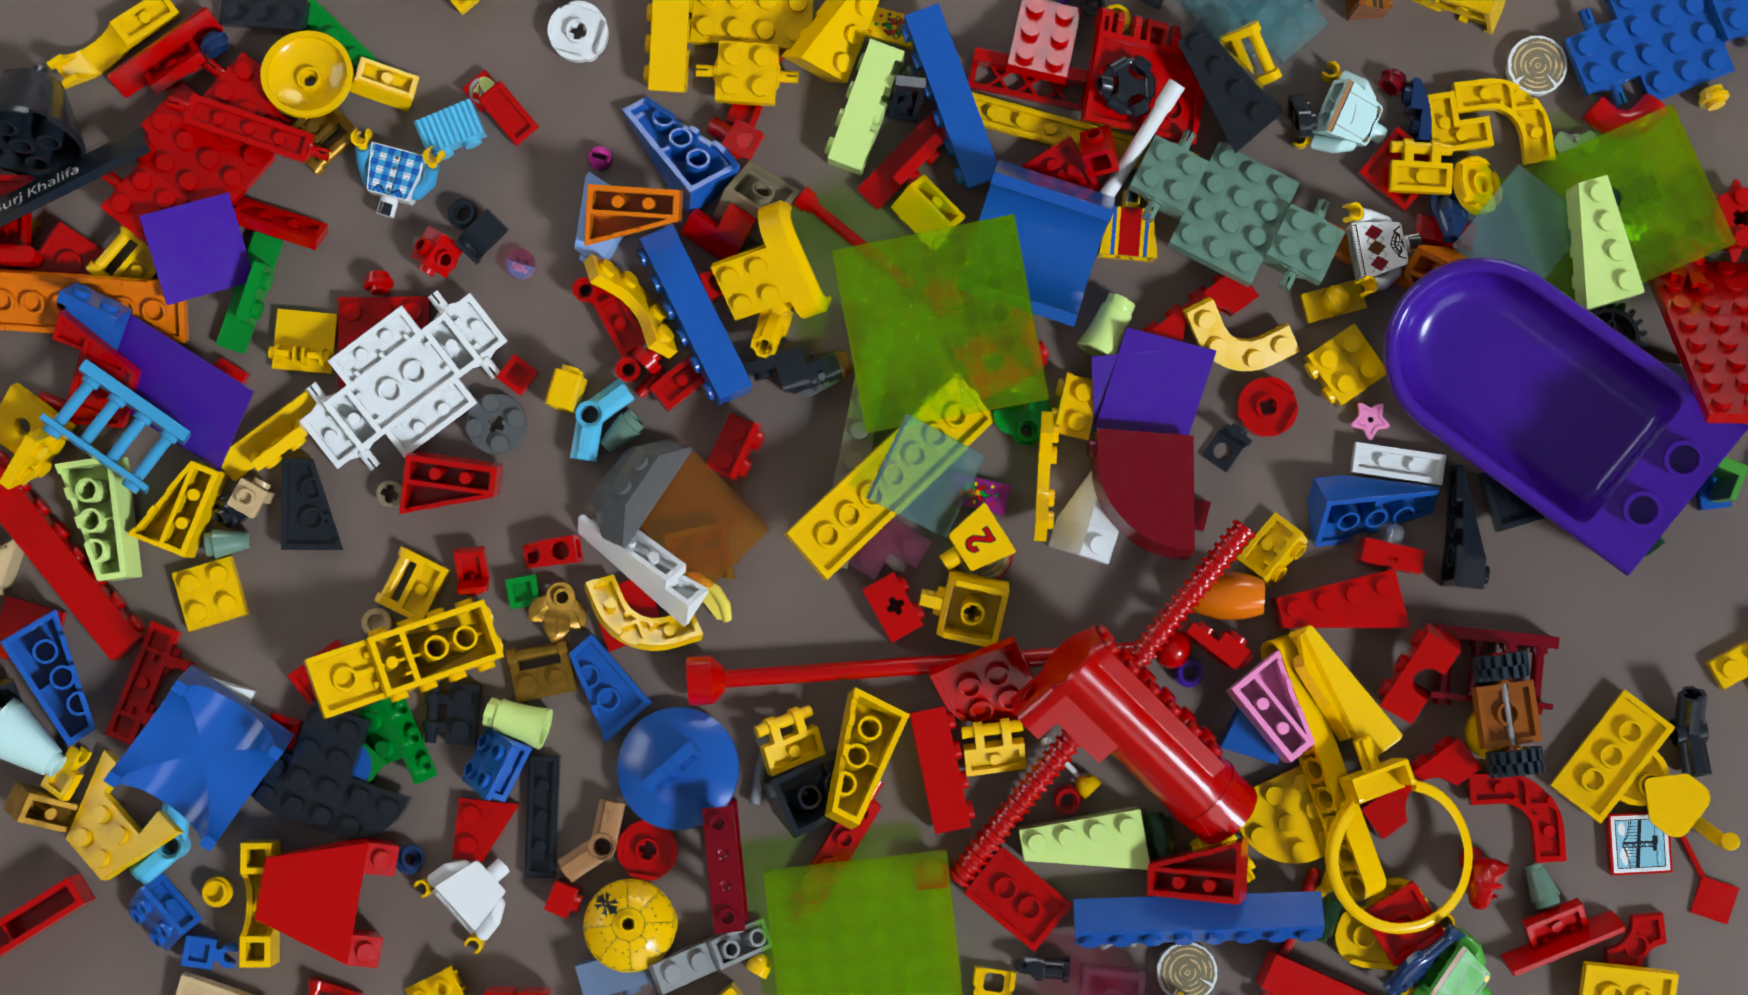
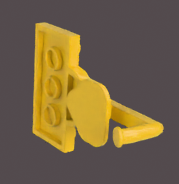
(1614, 768)

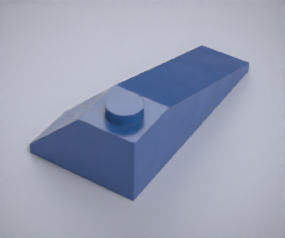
(681, 154)
(1351, 505)

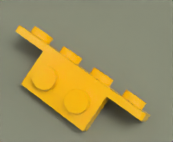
(270, 439)

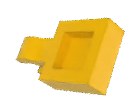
(68, 778)

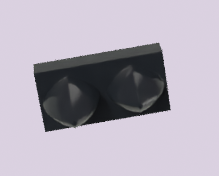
(906, 96)

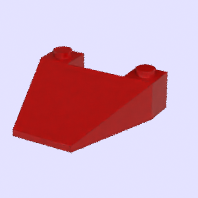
(317, 892)

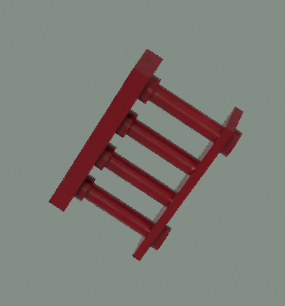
(1507, 642)
(725, 868)

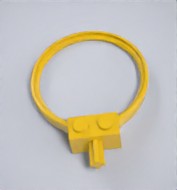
(1372, 782)

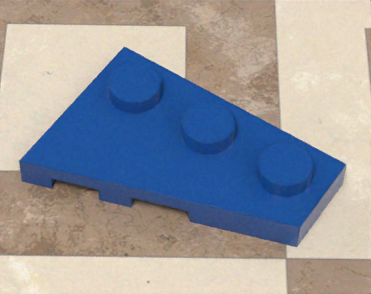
(609, 688)

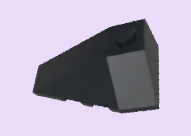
(1462, 548)
(802, 794)

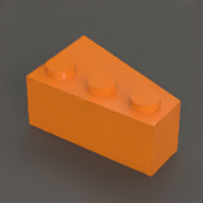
(628, 210)

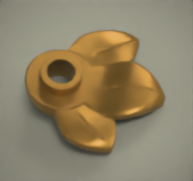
(558, 616)

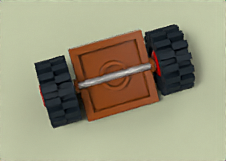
(1507, 714)

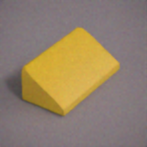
(384, 84)

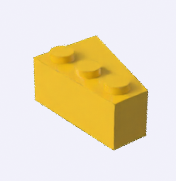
(833, 39)

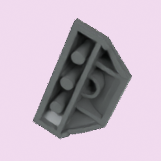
(635, 487)

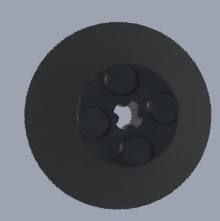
(36, 123)

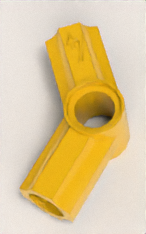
(770, 329)

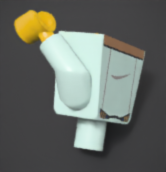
(1347, 115)

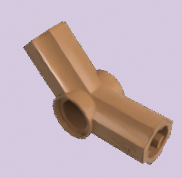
(586, 856)

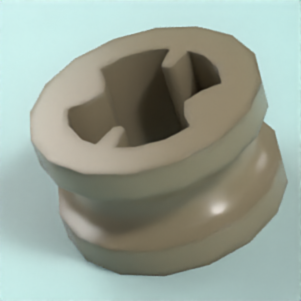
(384, 499)

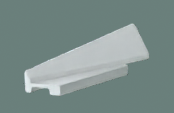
(651, 569)

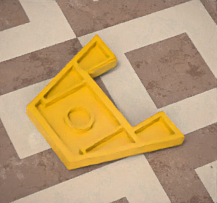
(107, 834)

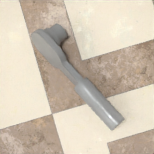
(759, 774)

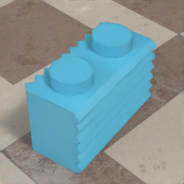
(451, 129)

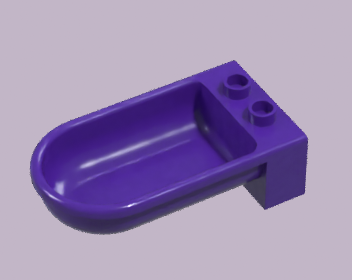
(1552, 404)

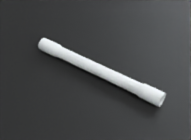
(1163, 105)

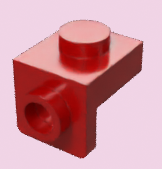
(472, 570)

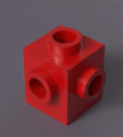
(436, 253)

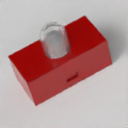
(1391, 552)

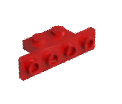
(167, 57)
(903, 163)
(1558, 934)

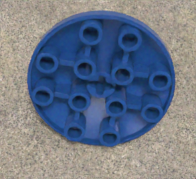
(676, 767)

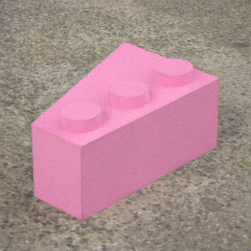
(1272, 708)

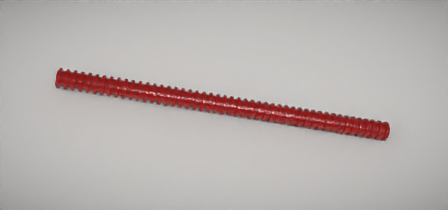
(1065, 745)

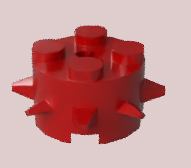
(1735, 205)

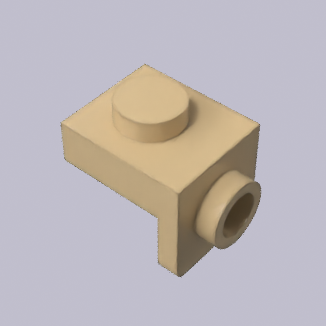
(250, 496)

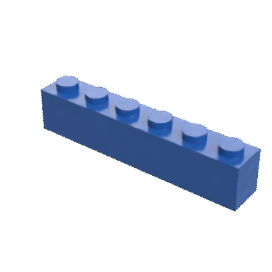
(951, 96)
(694, 315)

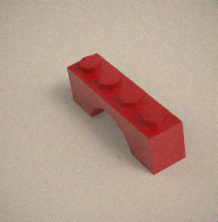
(1227, 295)
(1448, 761)

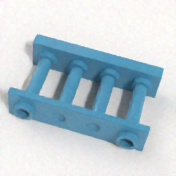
(118, 397)

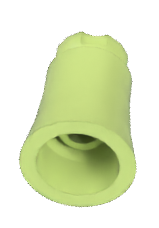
(1107, 326)
(518, 721)

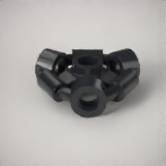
(1127, 85)

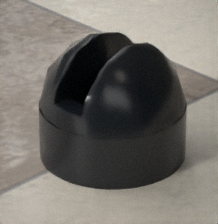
(1091, 11)

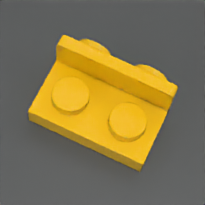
(1075, 406)
(1273, 549)

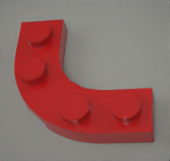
(1535, 804)

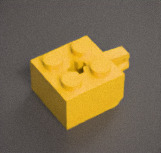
(952, 607)

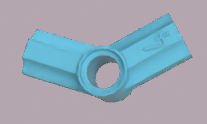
(588, 435)
(158, 861)

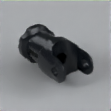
(1038, 964)

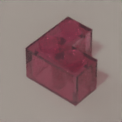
(892, 540)

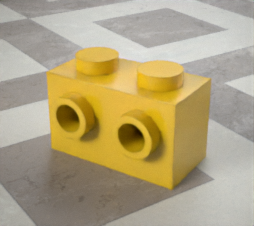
(926, 207)

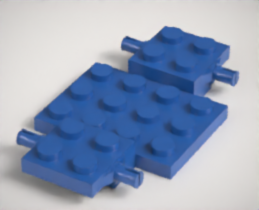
(1659, 43)

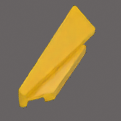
(1339, 694)

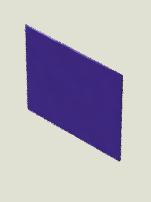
(1155, 389)

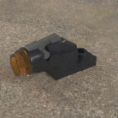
(802, 374)

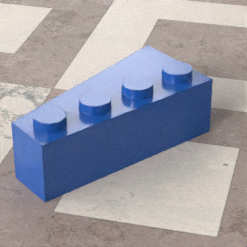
(49, 671)

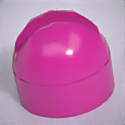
(598, 164)

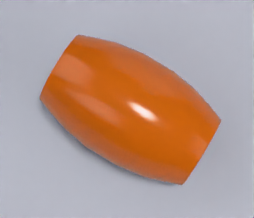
(1233, 597)

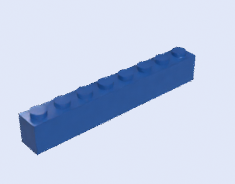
(1187, 921)

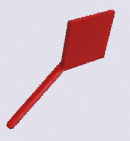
(1712, 898)

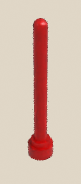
(810, 203)

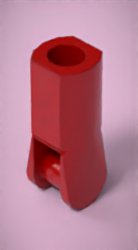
(20, 256)

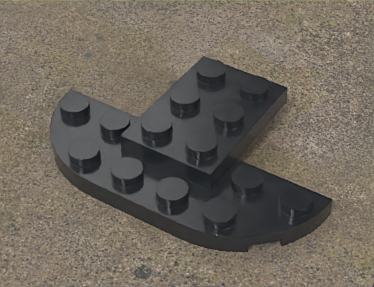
(319, 785)

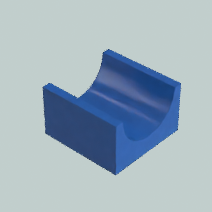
(1057, 231)

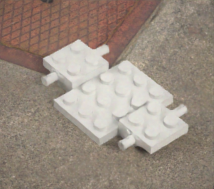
(403, 381)

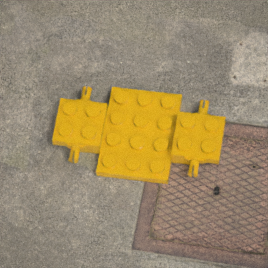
(749, 45)

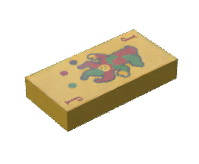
(886, 27)

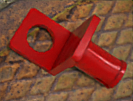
(736, 137)

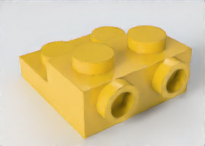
(1344, 366)

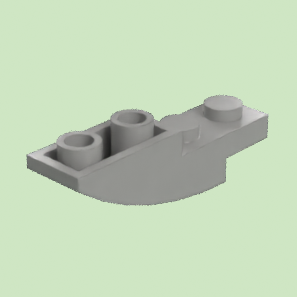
(709, 956)

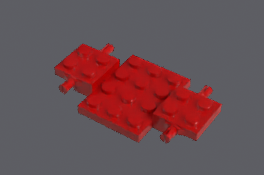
(191, 162)

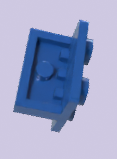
(495, 765)
(163, 912)

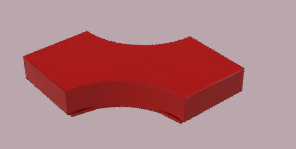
(1642, 935)

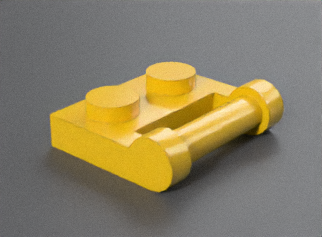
(1252, 30)
(136, 265)
(421, 588)

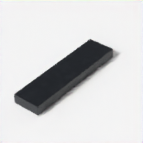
(542, 816)

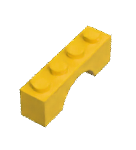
(258, 941)

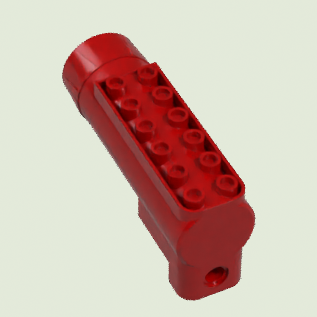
(1121, 710)

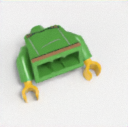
(1457, 970)

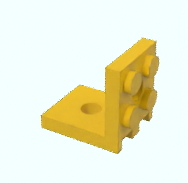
(31, 449)

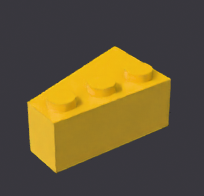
(1481, 11)
(183, 511)

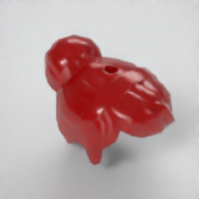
(1483, 878)

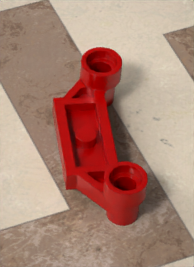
(619, 323)

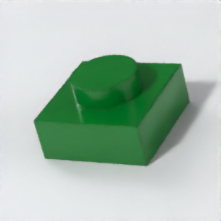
(522, 591)

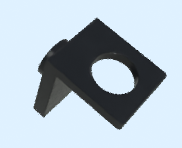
(481, 236)
(1235, 438)

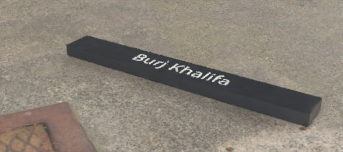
(74, 175)

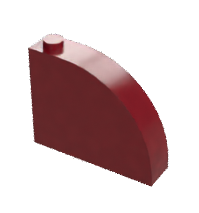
(1147, 488)

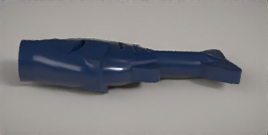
(1448, 211)
(1417, 964)

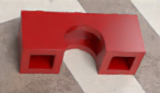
(1429, 650)

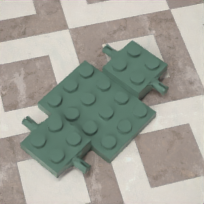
(1235, 213)

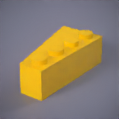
(668, 45)

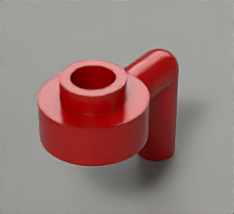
(649, 360)

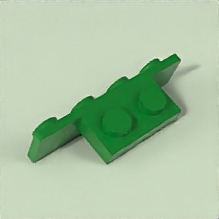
(248, 299)
(398, 737)

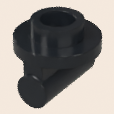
(227, 515)

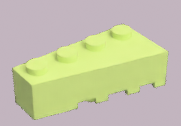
(865, 107)
(1599, 246)
(105, 517)
(1094, 839)

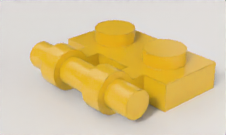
(1420, 176)
(794, 748)
(993, 755)

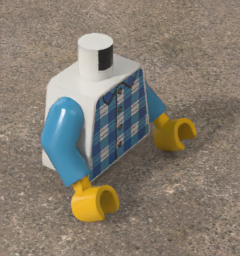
(394, 172)

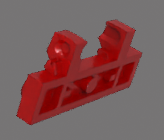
(154, 660)

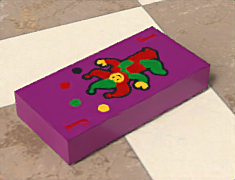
(988, 492)

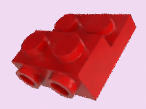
(1224, 647)

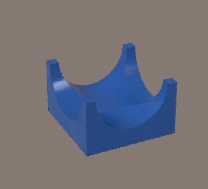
(202, 753)

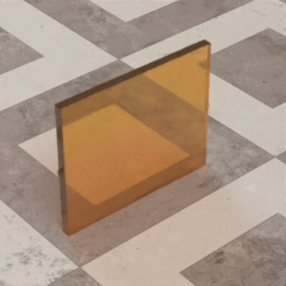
(703, 522)

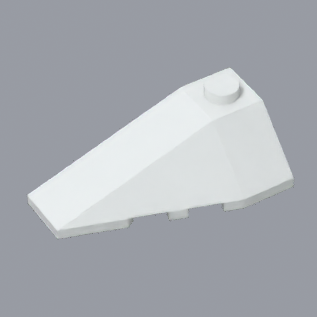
(1084, 527)

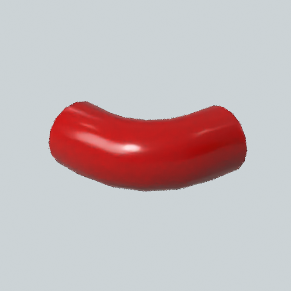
(1606, 117)

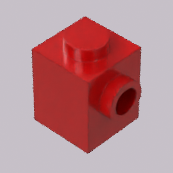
(1099, 151)

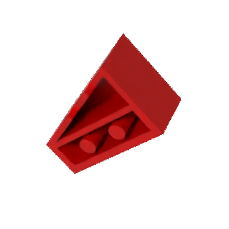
(445, 480)
(1202, 874)

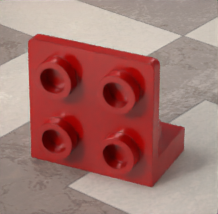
(735, 446)

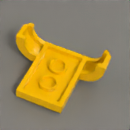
(771, 272)

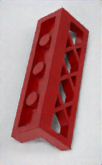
(998, 61)

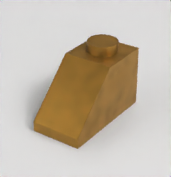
(40, 808)

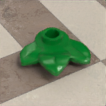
(1015, 417)

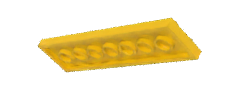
(846, 518)

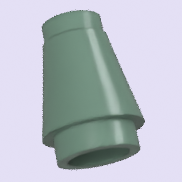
(623, 430)
(225, 542)
(1541, 886)

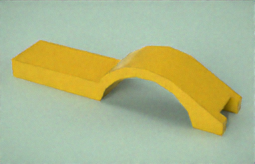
(116, 41)

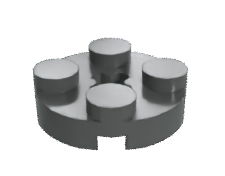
(513, 419)

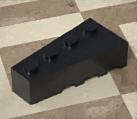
(1230, 87)

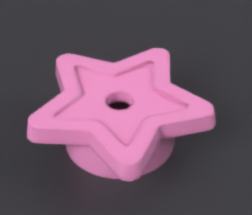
(1364, 413)

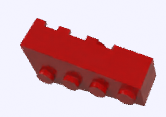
(1356, 602)

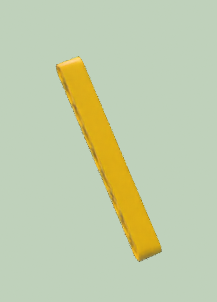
(1322, 769)

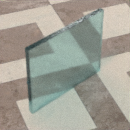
(1521, 225)
(925, 476)

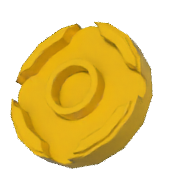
(1474, 183)

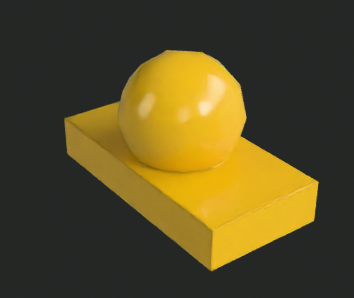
(1332, 301)

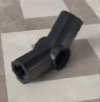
(1691, 732)

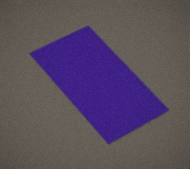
(186, 390)

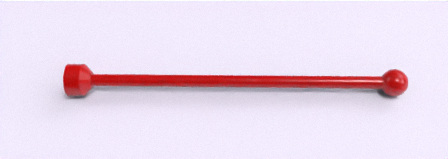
(709, 679)

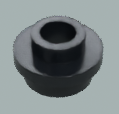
(456, 207)

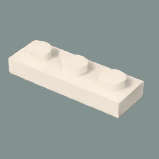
(1398, 463)

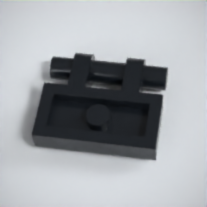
(461, 714)

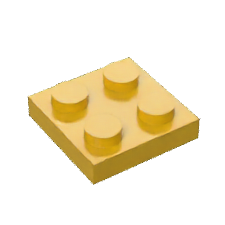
(210, 593)

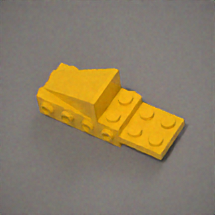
(406, 658)

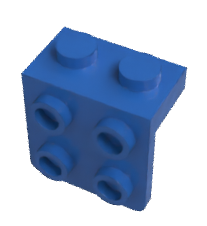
(96, 311)

